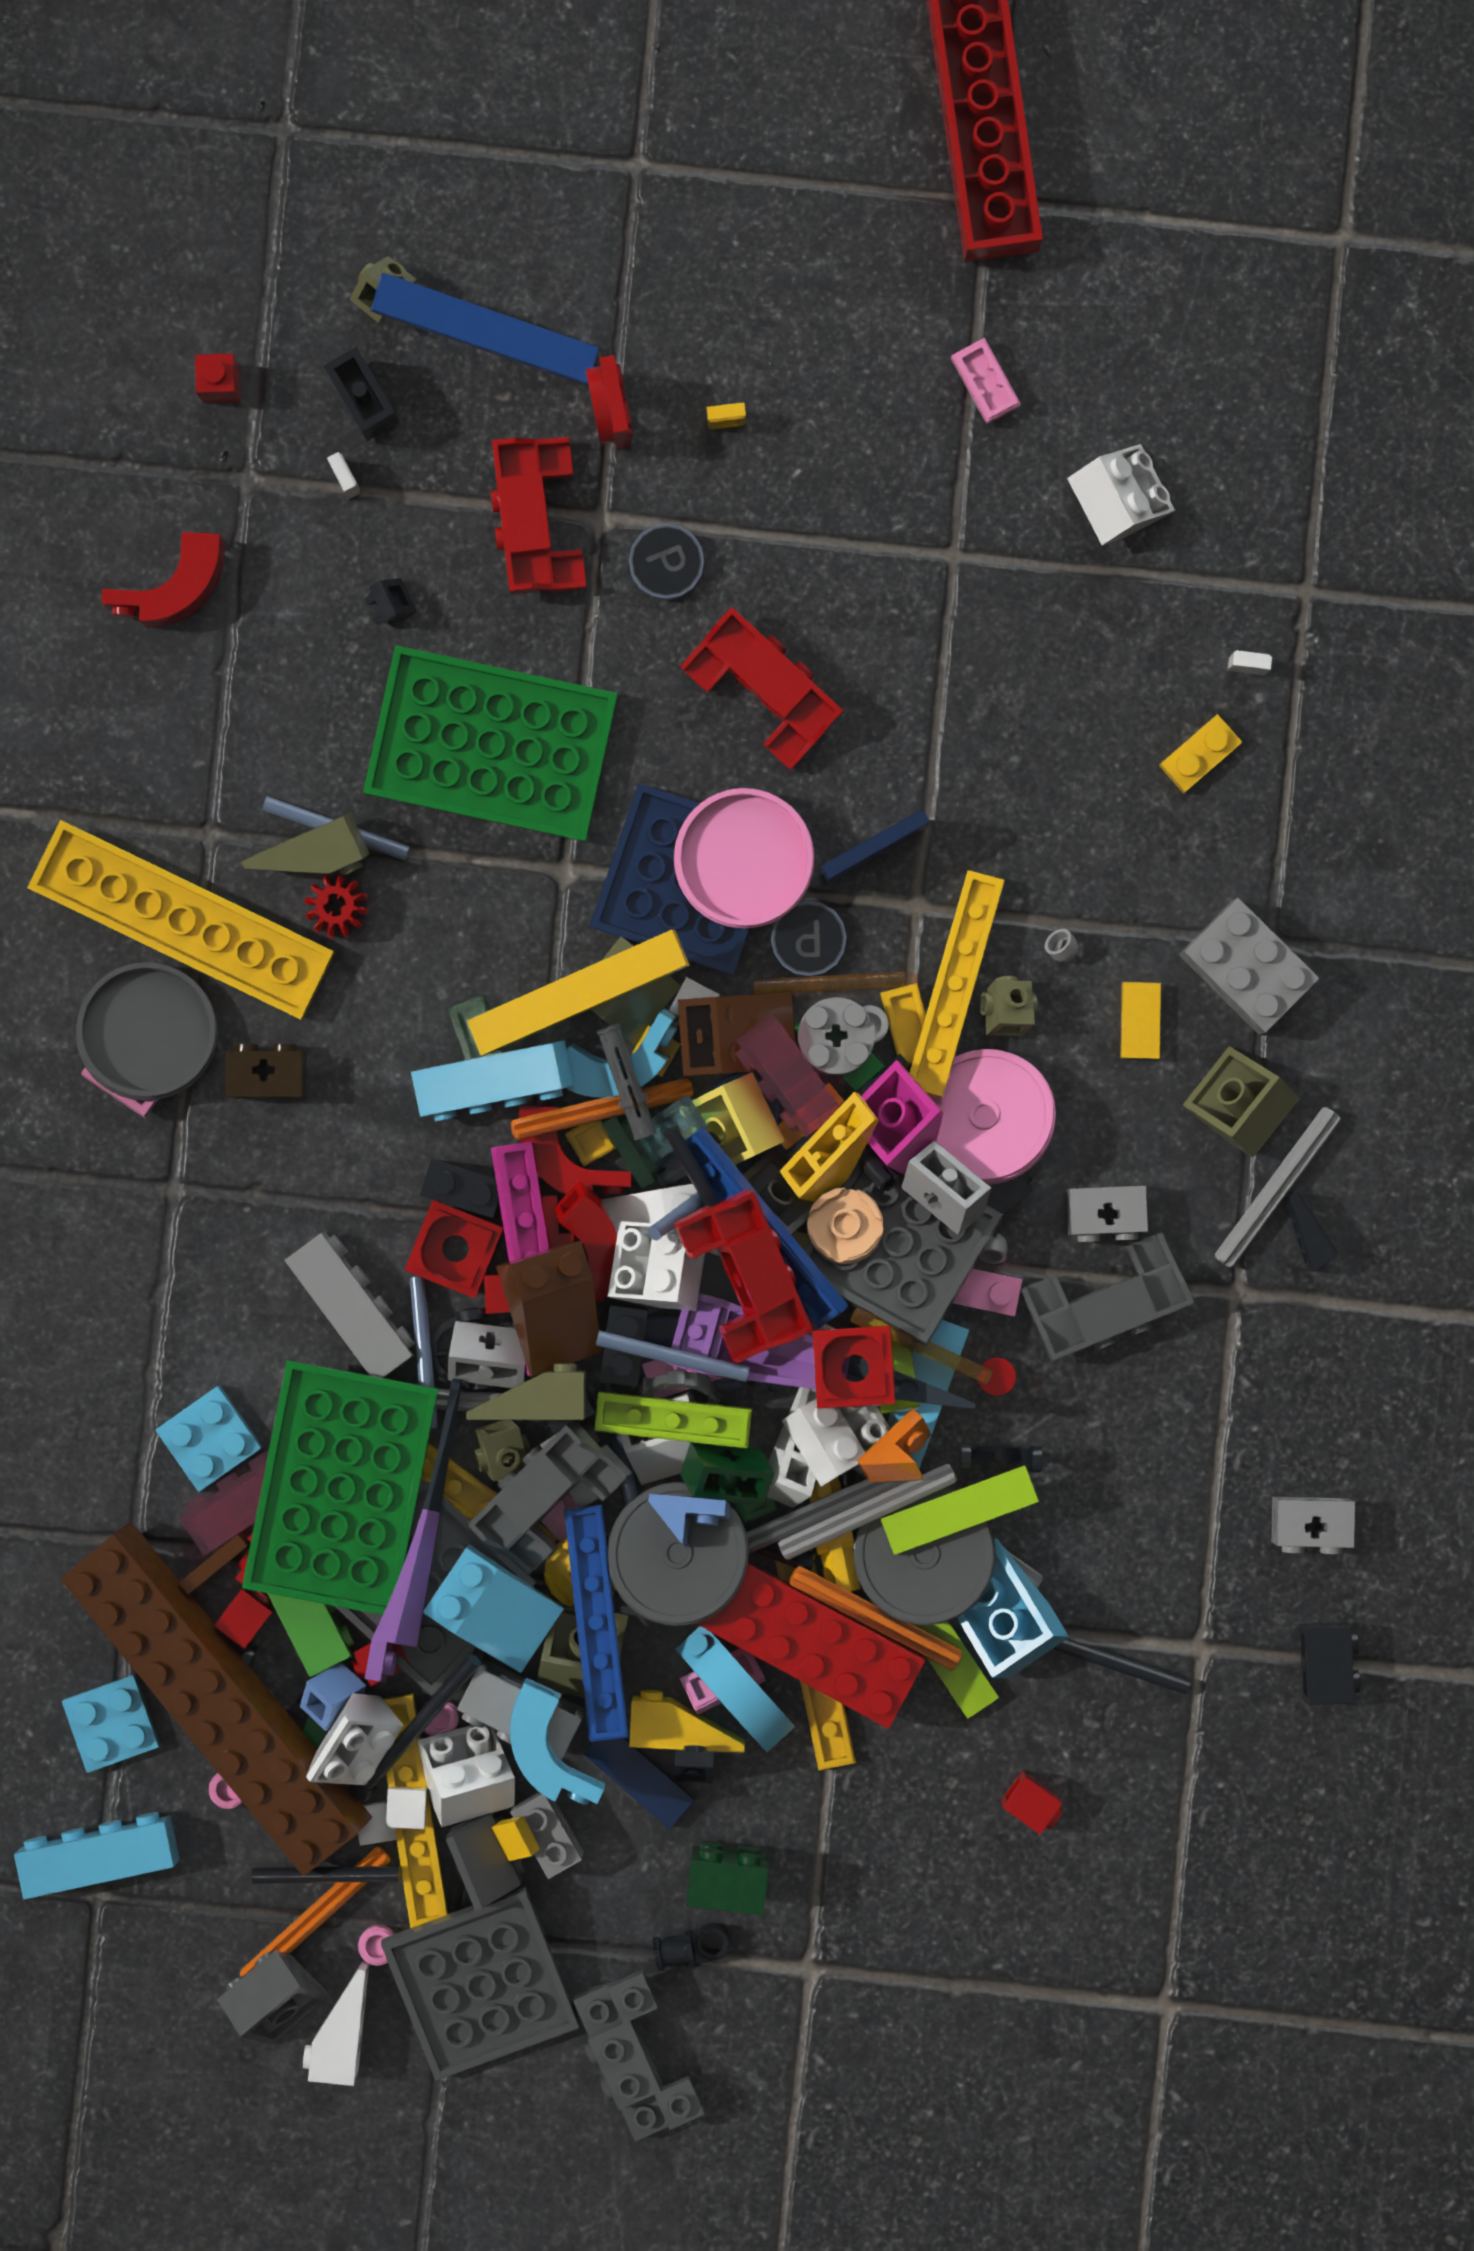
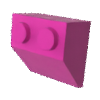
(905, 1116)

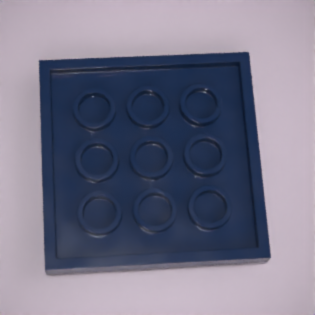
(642, 888)

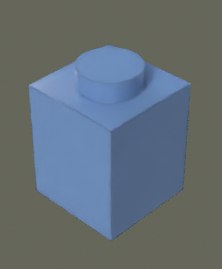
(328, 1694)

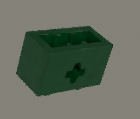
(727, 1473)

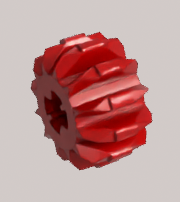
(348, 911)

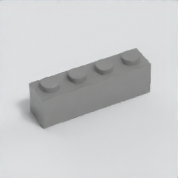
(350, 1306)

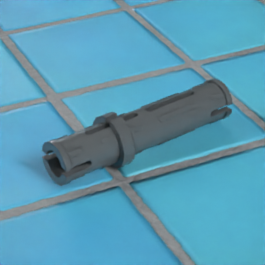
(640, 1125)

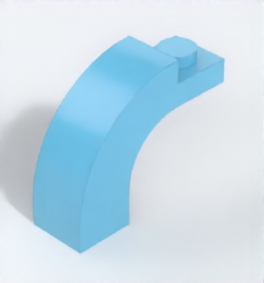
(592, 1073)
(735, 1688)
(534, 1753)

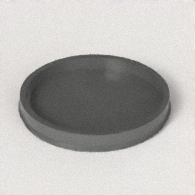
(146, 1031)
(666, 1578)
(927, 1581)

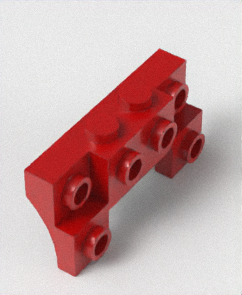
(525, 531)
(771, 677)
(755, 1270)

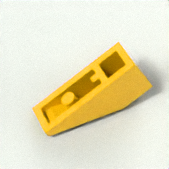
(832, 1151)
(671, 1725)

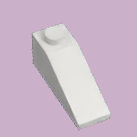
(647, 1206)
(792, 1477)
(337, 2045)

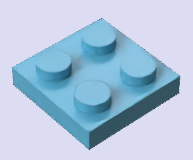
(208, 1438)
(111, 1723)

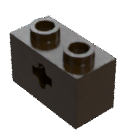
(289, 1075)

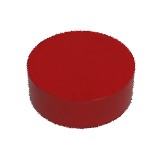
(1002, 1376)

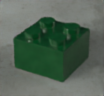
(727, 1878)

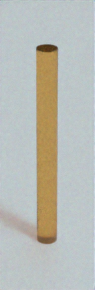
(830, 982)
(932, 1350)

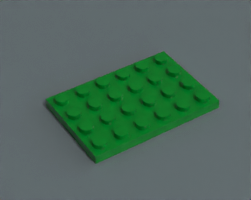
(490, 743)
(339, 1487)

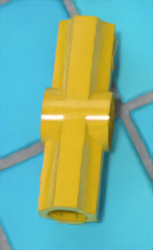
(837, 1553)

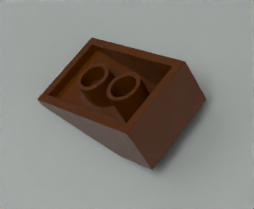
(552, 1306)

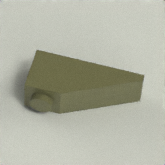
(316, 851)
(545, 1397)

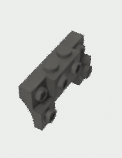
(1113, 1309)
(529, 1496)
(625, 2061)

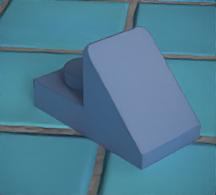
(678, 1510)

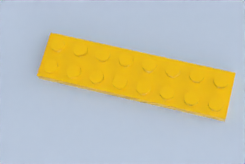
(181, 920)

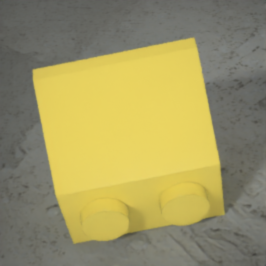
(740, 1118)

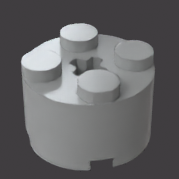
(851, 1020)

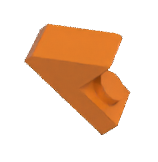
(890, 1454)

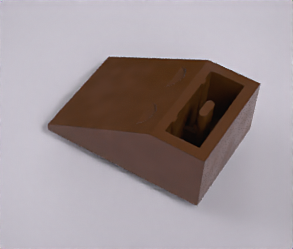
(714, 1023)

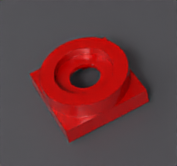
(607, 400)
(428, 1257)
(831, 1351)

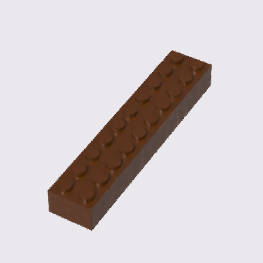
(214, 1697)

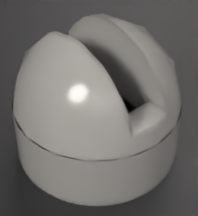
(1061, 945)
(995, 1250)

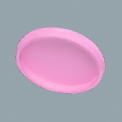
(744, 858)
(996, 1114)

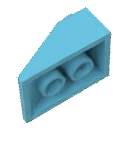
(493, 1609)
(1011, 1620)

